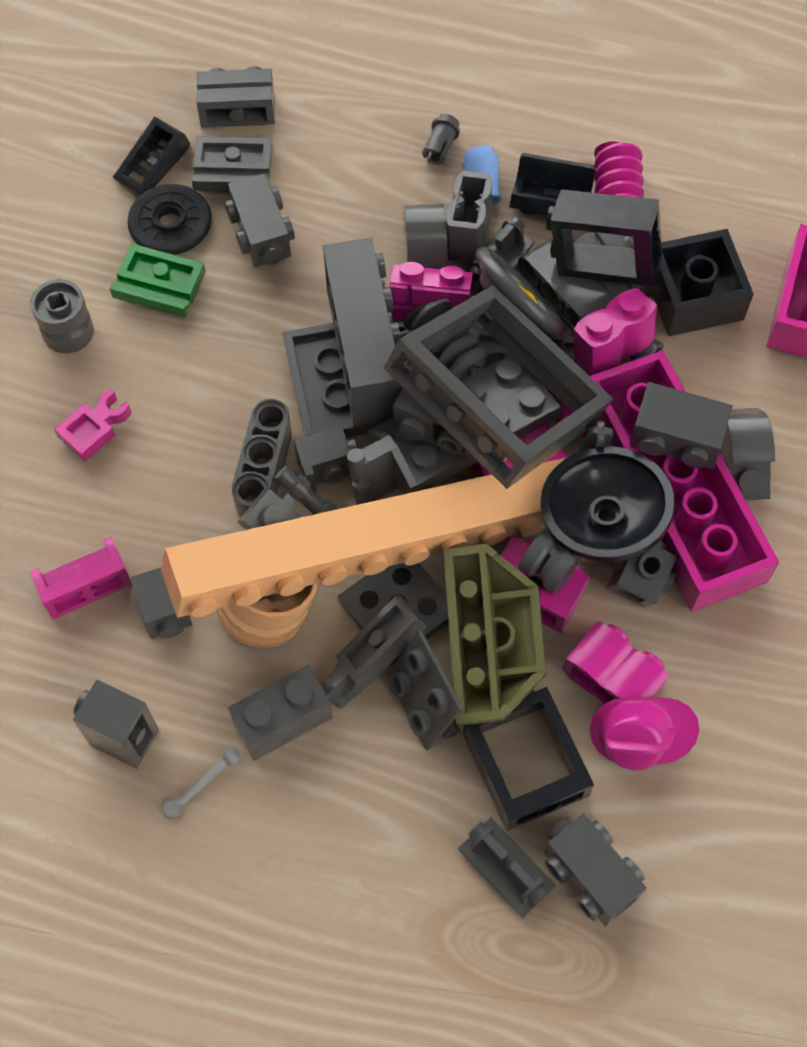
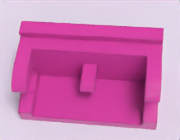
(82, 580)

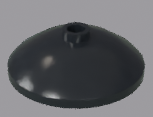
(612, 485)

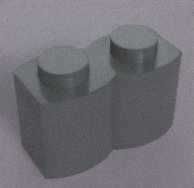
(468, 215)

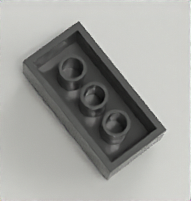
(362, 328)

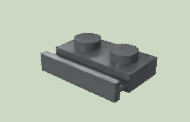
(229, 160)

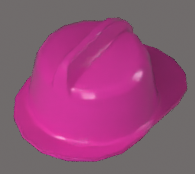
(644, 731)

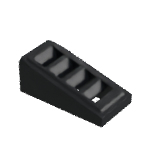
(148, 141)

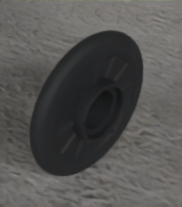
(168, 199)

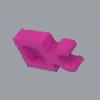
(90, 428)

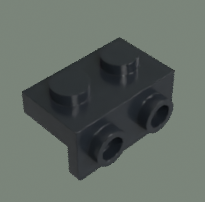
(543, 177)

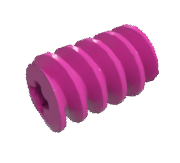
(619, 169)

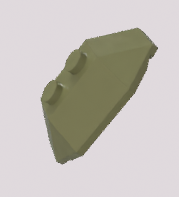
(492, 633)

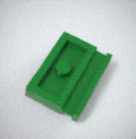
(158, 280)

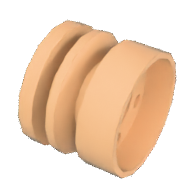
(268, 621)

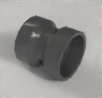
(548, 563)

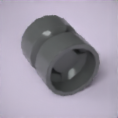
(62, 316)

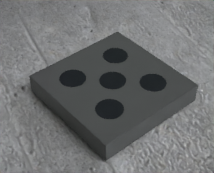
(410, 582)

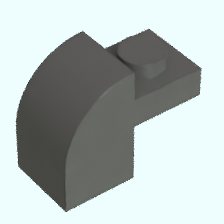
(426, 235)
(749, 451)

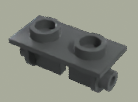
(508, 243)
(506, 867)

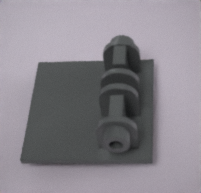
(425, 692)

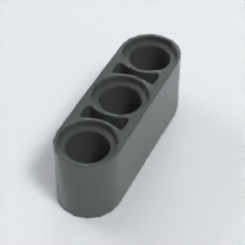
(569, 296)
(259, 443)

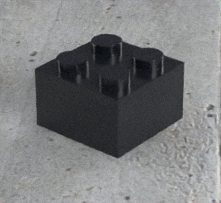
(701, 283)

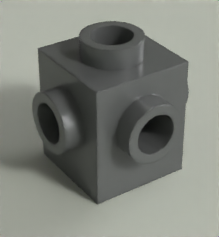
(644, 576)

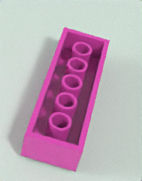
(712, 526)

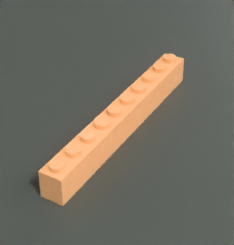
(350, 541)

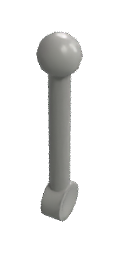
(173, 808)

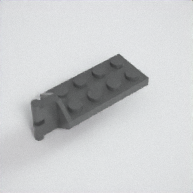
(417, 465)

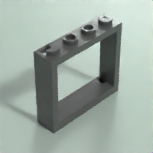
(466, 415)

